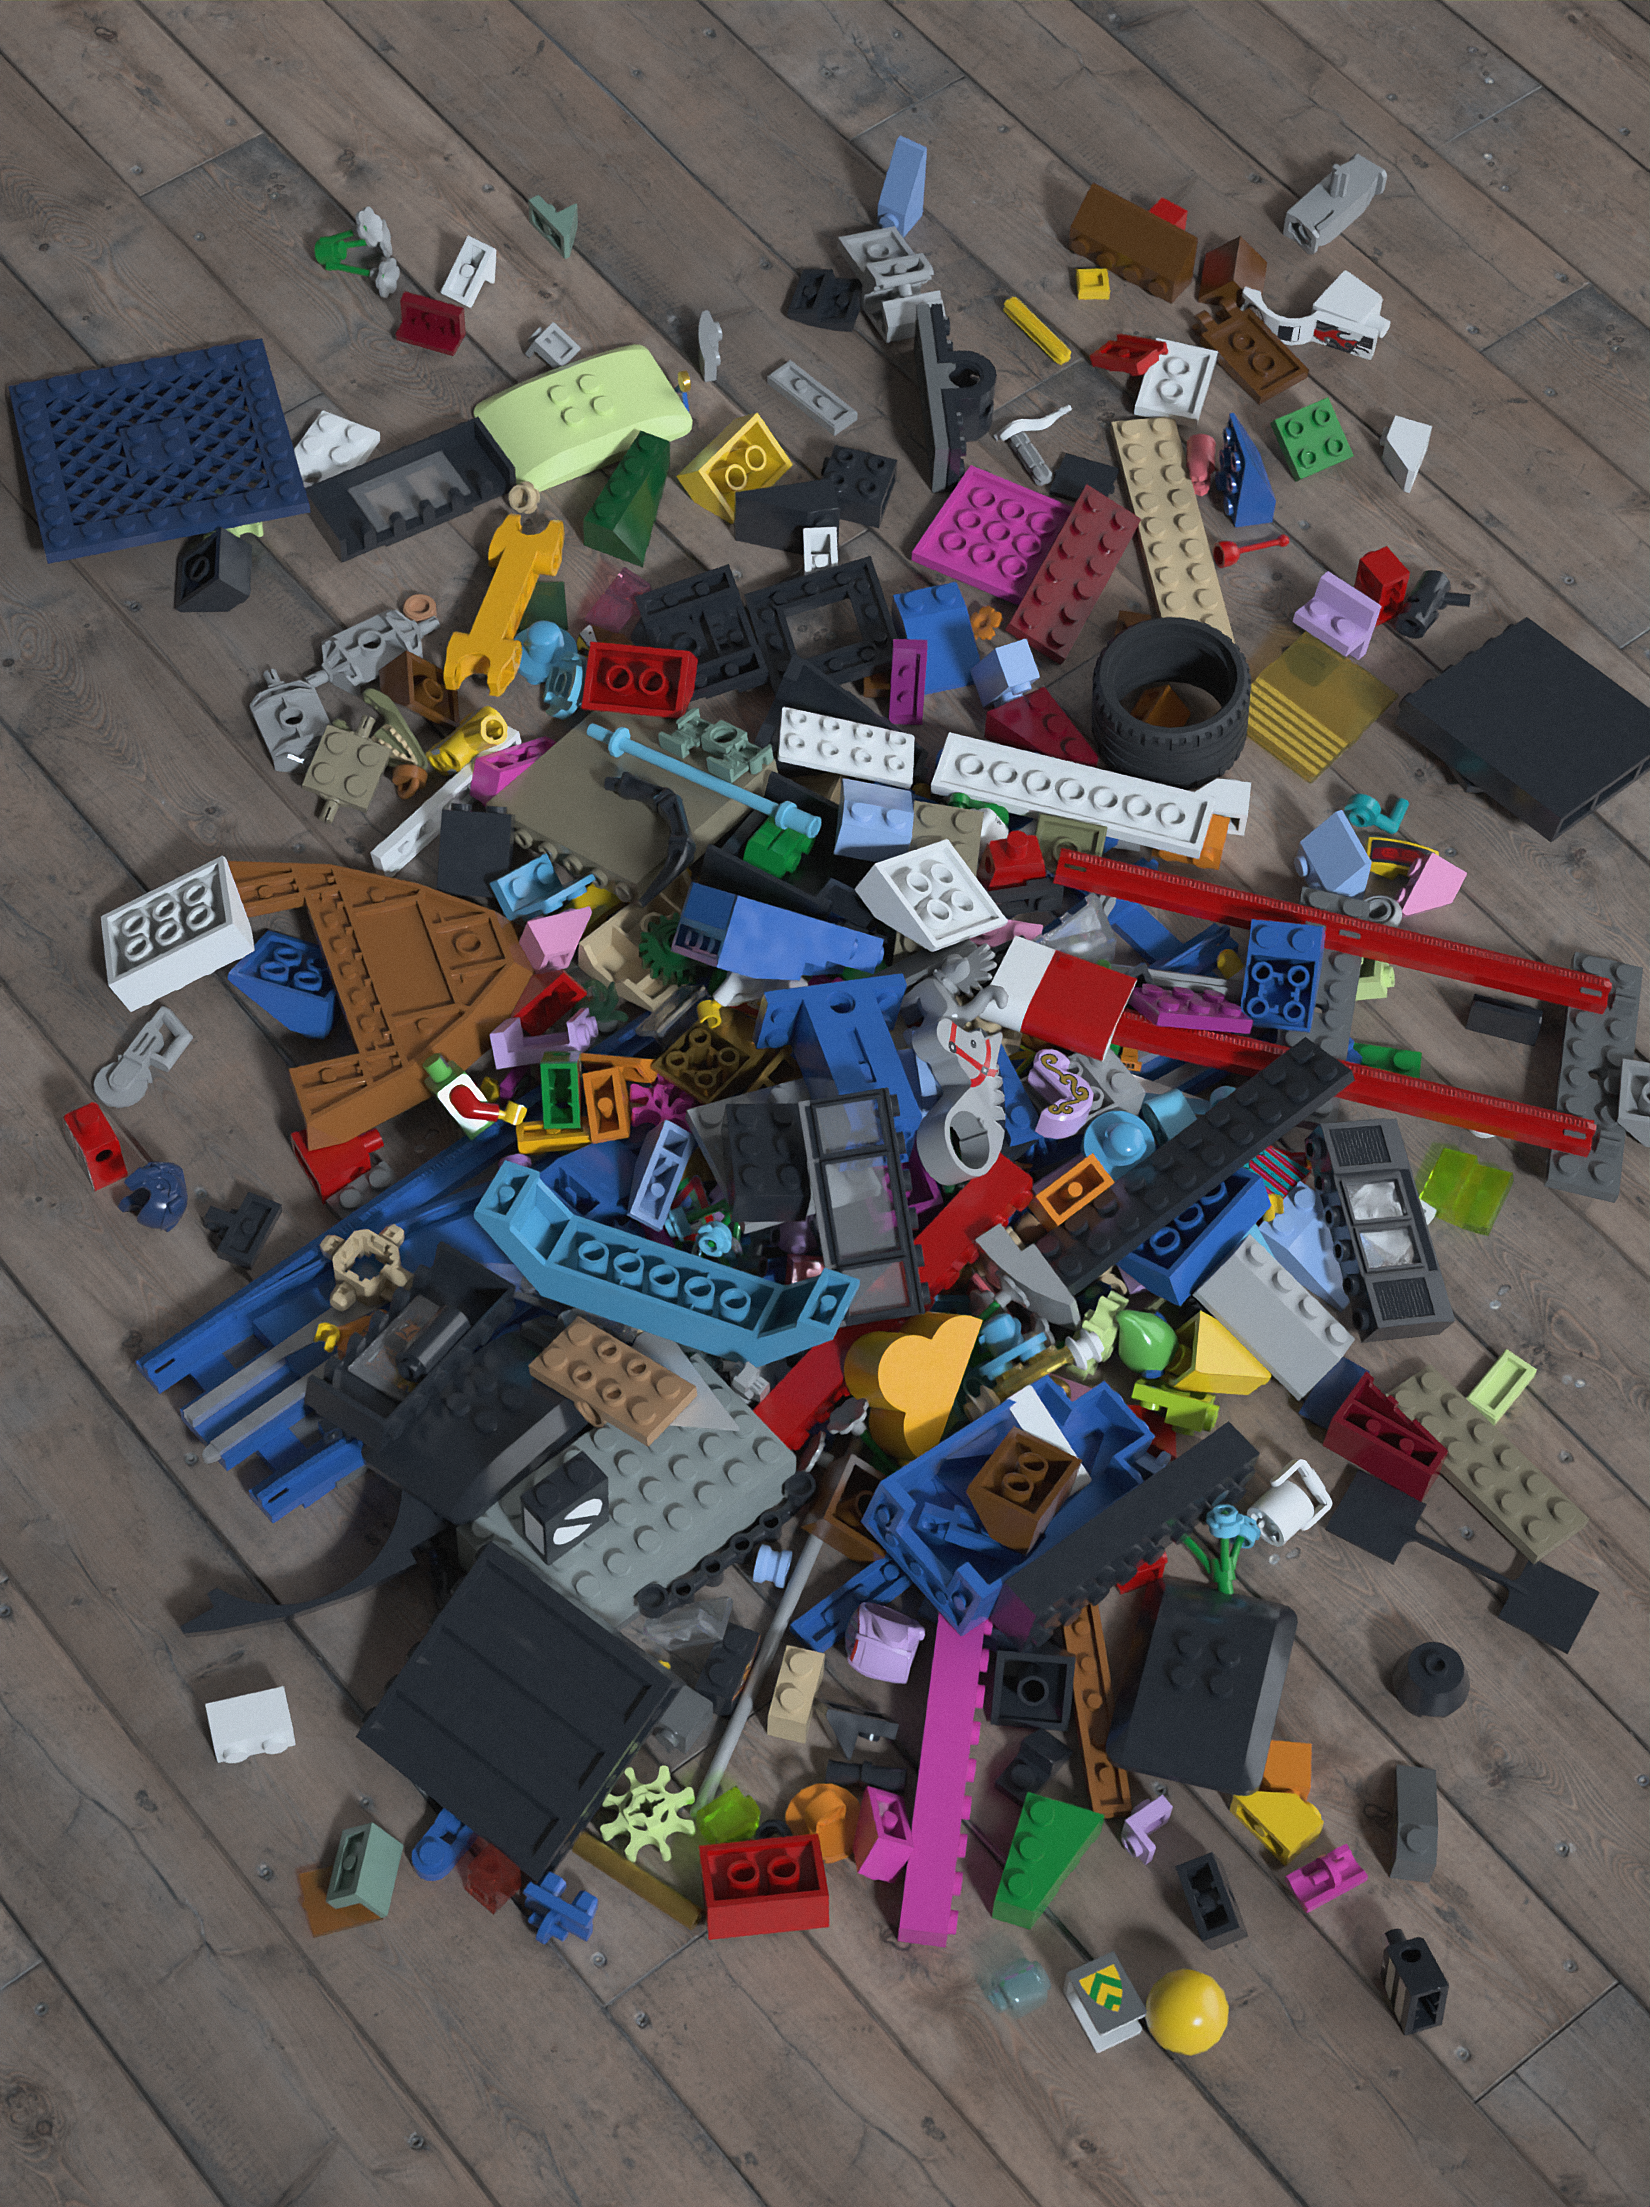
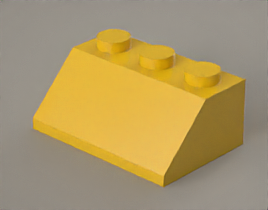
(737, 460)

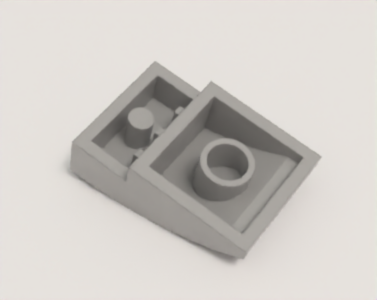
(1032, 1275)

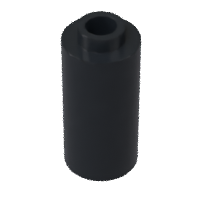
(431, 1343)

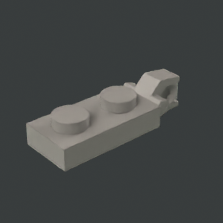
(748, 1383)

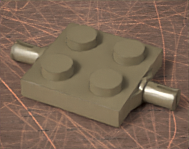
(346, 769)

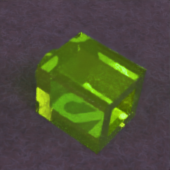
(729, 1818)

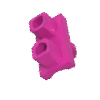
(1325, 1878)

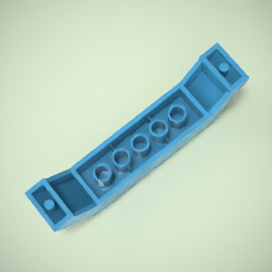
(656, 1284)

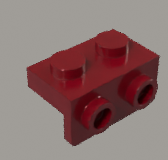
(431, 324)

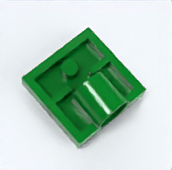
(1311, 439)

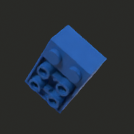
(1243, 478)
(1282, 974)
(594, 1181)

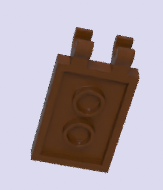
(1249, 351)

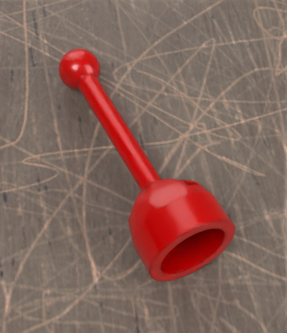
(1227, 552)

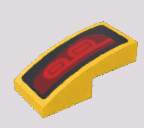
(1393, 856)

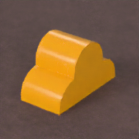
(911, 1379)

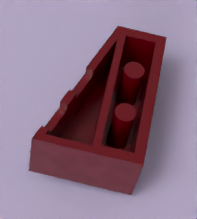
(1039, 726)
(1385, 1441)

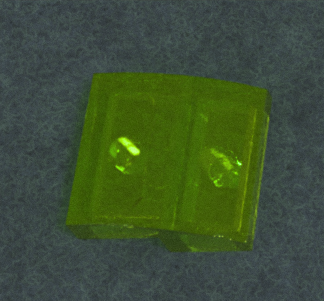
(1466, 1191)

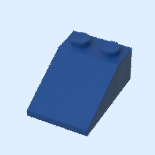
(942, 620)

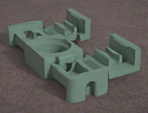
(737, 754)

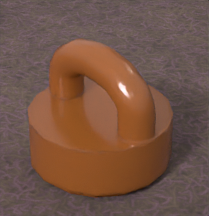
(409, 777)

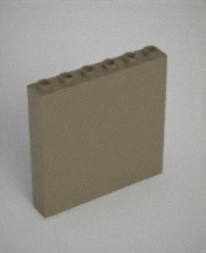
(594, 831)

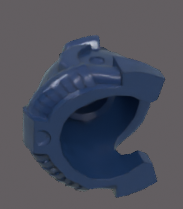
(160, 1195)

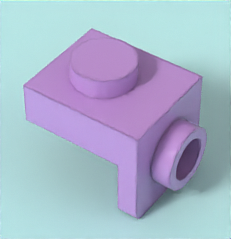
(1145, 1820)

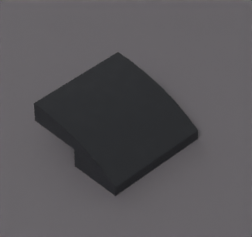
(826, 300)

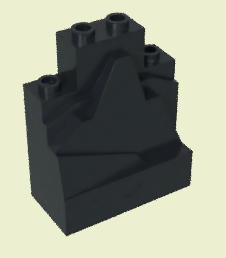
(820, 881)

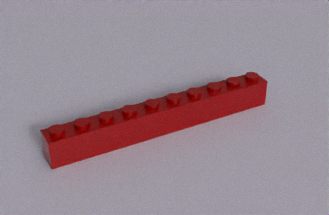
(947, 1245)

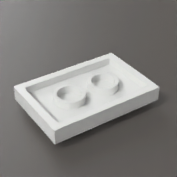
(1177, 384)

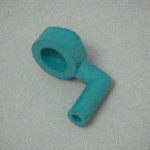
(1365, 812)

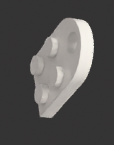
(333, 447)

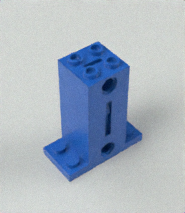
(843, 1040)

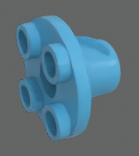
(541, 650)
(1118, 1142)
(1005, 1342)

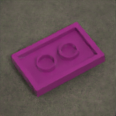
(1189, 1010)

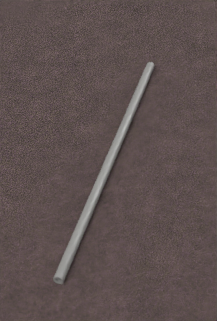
(764, 1658)

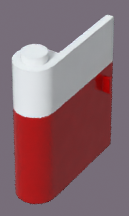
(1059, 998)

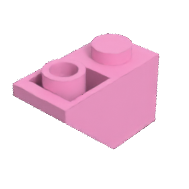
(1431, 885)
(553, 939)

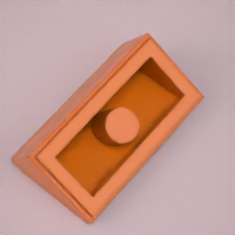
(632, 1068)

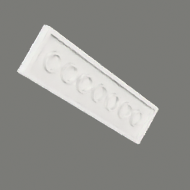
(1050, 786)

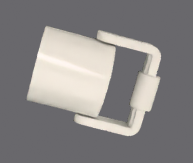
(1286, 1507)

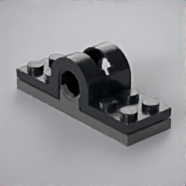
(952, 401)

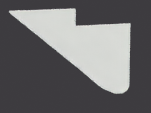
(705, 1409)

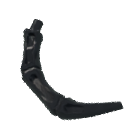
(671, 809)

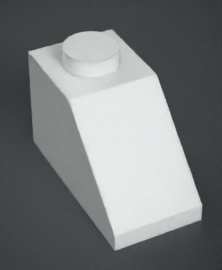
(1405, 449)
(1231, 802)

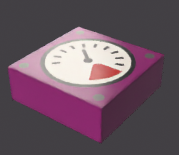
(515, 1084)

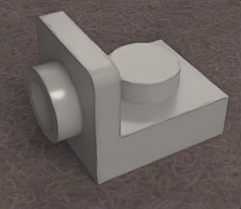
(552, 346)

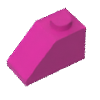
(882, 1836)

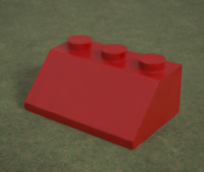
(639, 680)
(764, 1886)

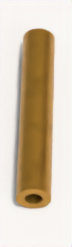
(638, 1880)

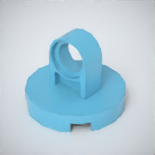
(566, 685)

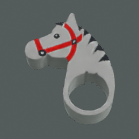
(970, 1101)

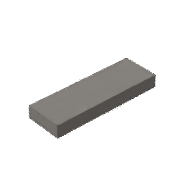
(812, 398)

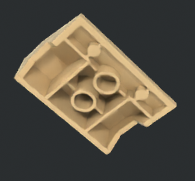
(613, 948)

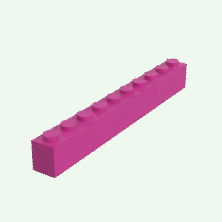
(942, 1783)

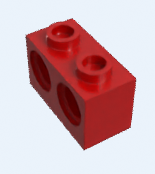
(1383, 580)

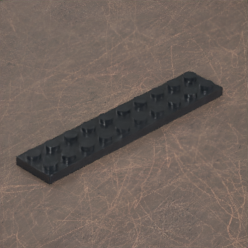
(1192, 1163)

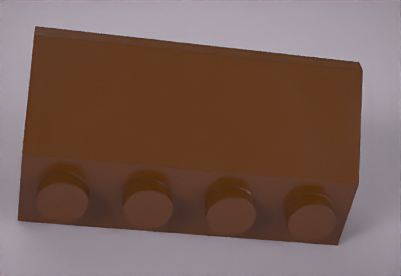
(1133, 244)

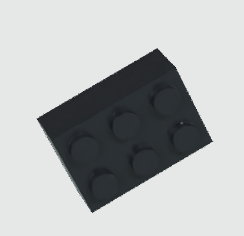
(765, 1163)

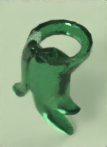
(602, 1009)

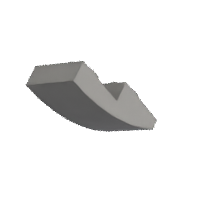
(708, 338)

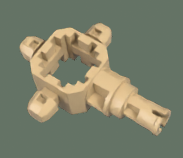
(365, 1242)

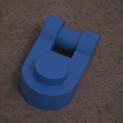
(436, 1858)

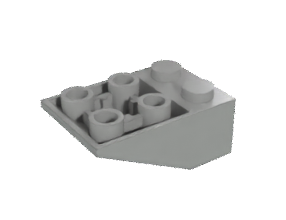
(1111, 1085)

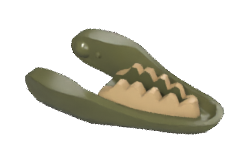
(393, 733)

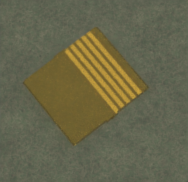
(1313, 706)

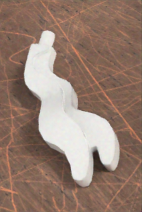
(1030, 424)

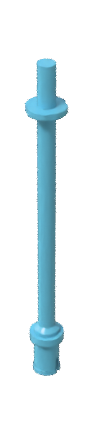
(785, 815)

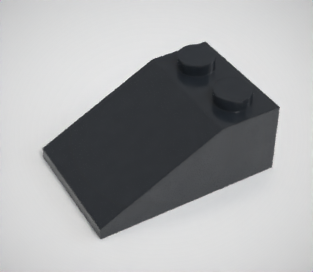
(778, 514)

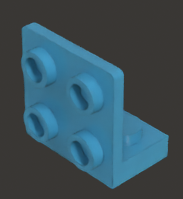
(535, 889)

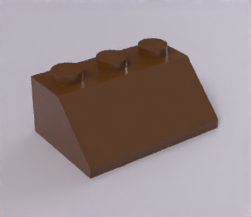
(1022, 1489)

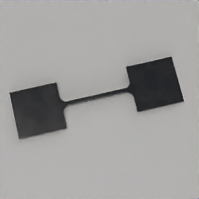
(1539, 1601)

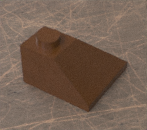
(420, 689)

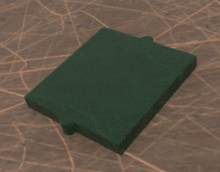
(546, 604)

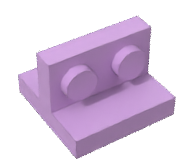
(1339, 616)

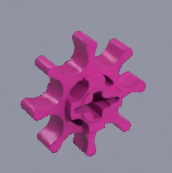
(661, 1103)

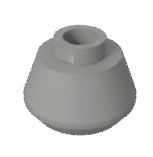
(1384, 911)

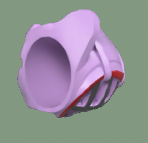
(882, 1642)

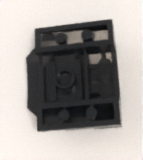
(710, 622)

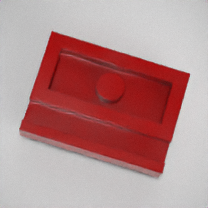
(1129, 354)

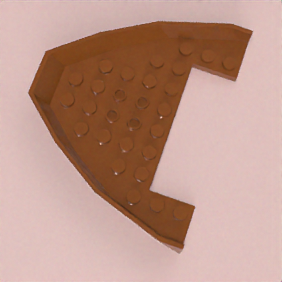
(410, 978)

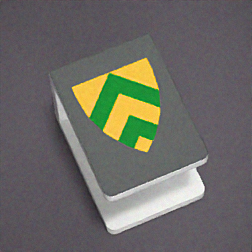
(1104, 2002)

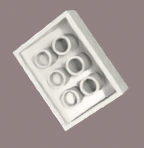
(175, 934)

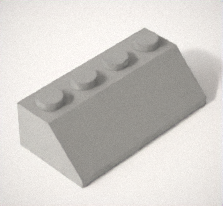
(1274, 1317)

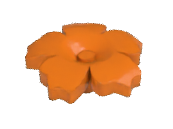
(984, 621)

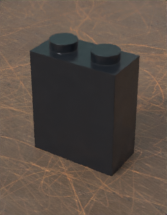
(474, 849)

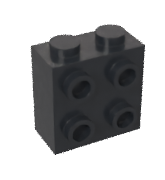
(861, 483)

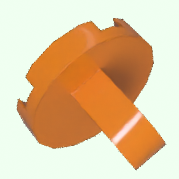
(826, 1811)

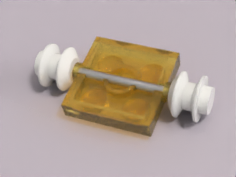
(1041, 1364)

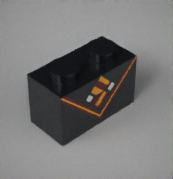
(728, 1668)

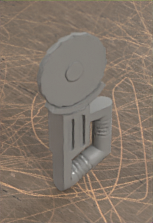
(126, 1080)

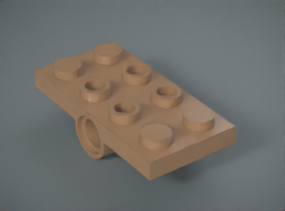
(612, 1382)

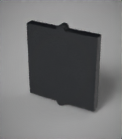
(1077, 473)

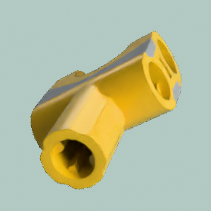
(476, 733)

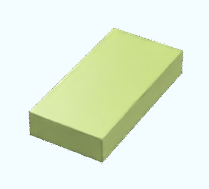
(1501, 1386)

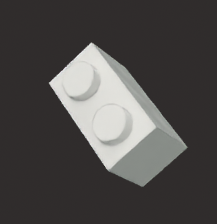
(250, 1725)

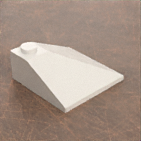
(930, 897)

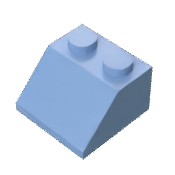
(1334, 859)

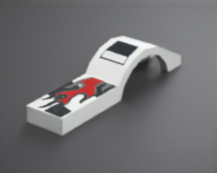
(1318, 327)

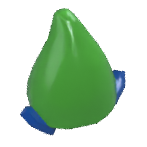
(1146, 1342)

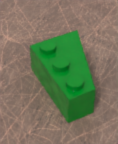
(1041, 1857)

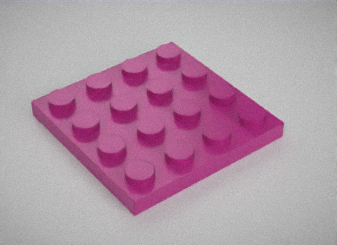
(991, 534)

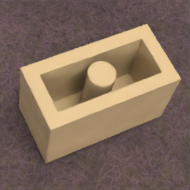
(795, 1693)

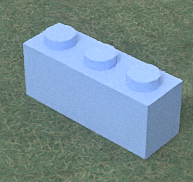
(1005, 674)

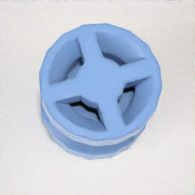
(772, 1566)

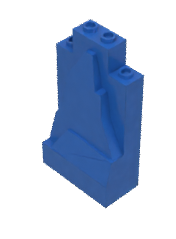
(967, 1582)

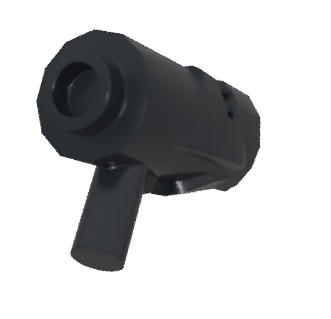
(1424, 601)

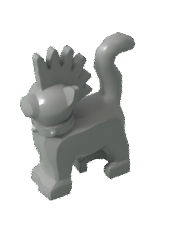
(936, 994)

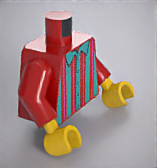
(1280, 1174)

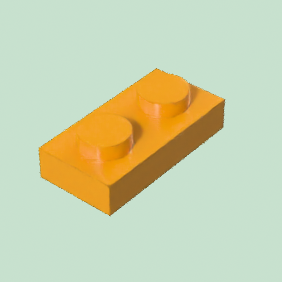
(536, 1140)

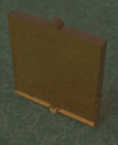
(323, 1916)

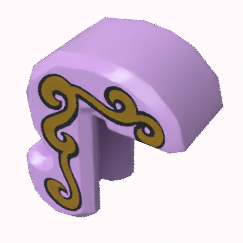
(1066, 1092)

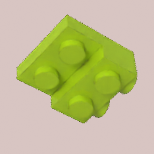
(1186, 1409)

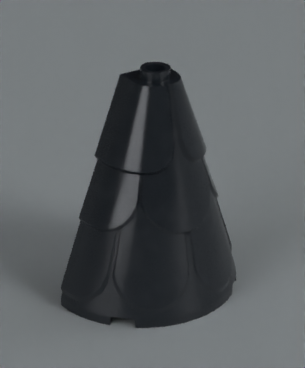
(812, 691)

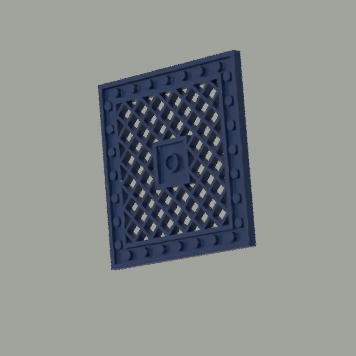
(157, 450)

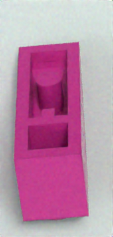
(500, 768)

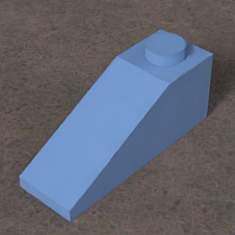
(904, 187)
(659, 1173)

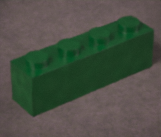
(629, 502)

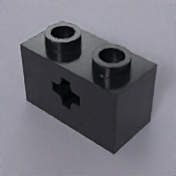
(1211, 1901)

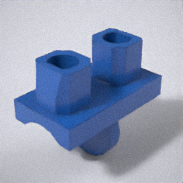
(556, 1916)

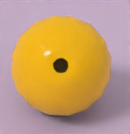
(1186, 2012)

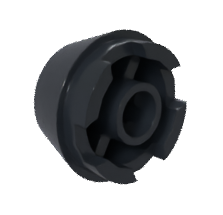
(1431, 1680)

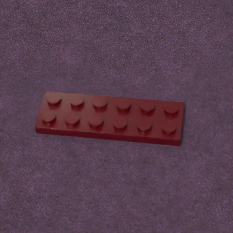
(1073, 574)

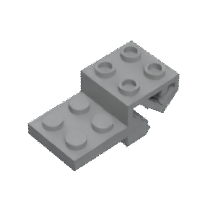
(889, 279)

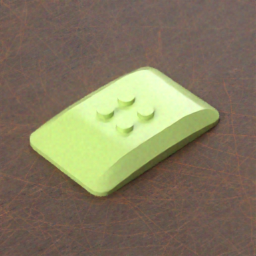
(583, 415)

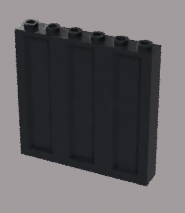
(519, 1709)

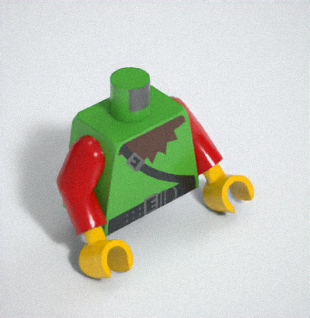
(465, 1103)

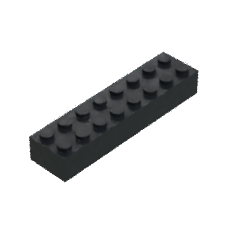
(1124, 1538)

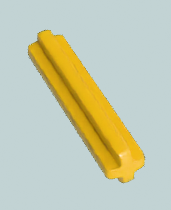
(1037, 330)

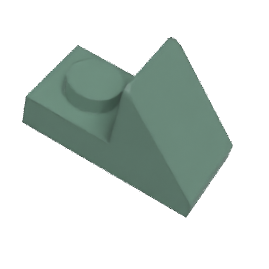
(556, 227)

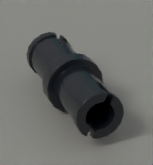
(866, 1775)

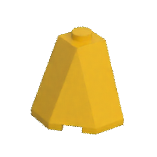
(1213, 1360)

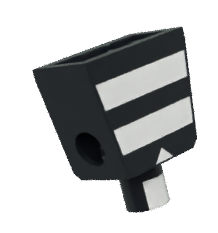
(1413, 1982)

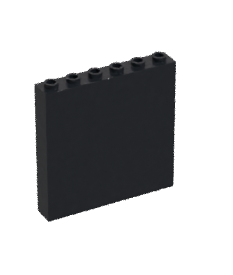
(1533, 727)

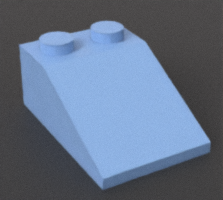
(873, 821)
(1305, 1245)

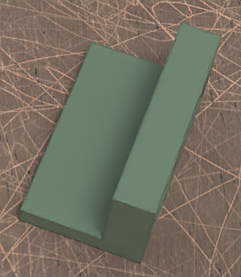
(365, 1869)

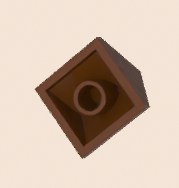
(1230, 270)

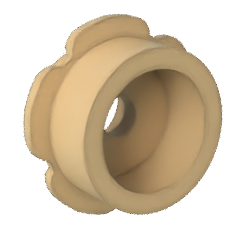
(517, 497)

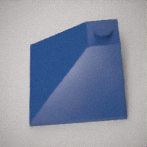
(290, 984)

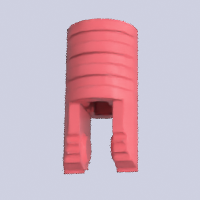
(1200, 462)

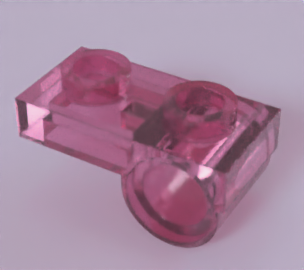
(618, 602)

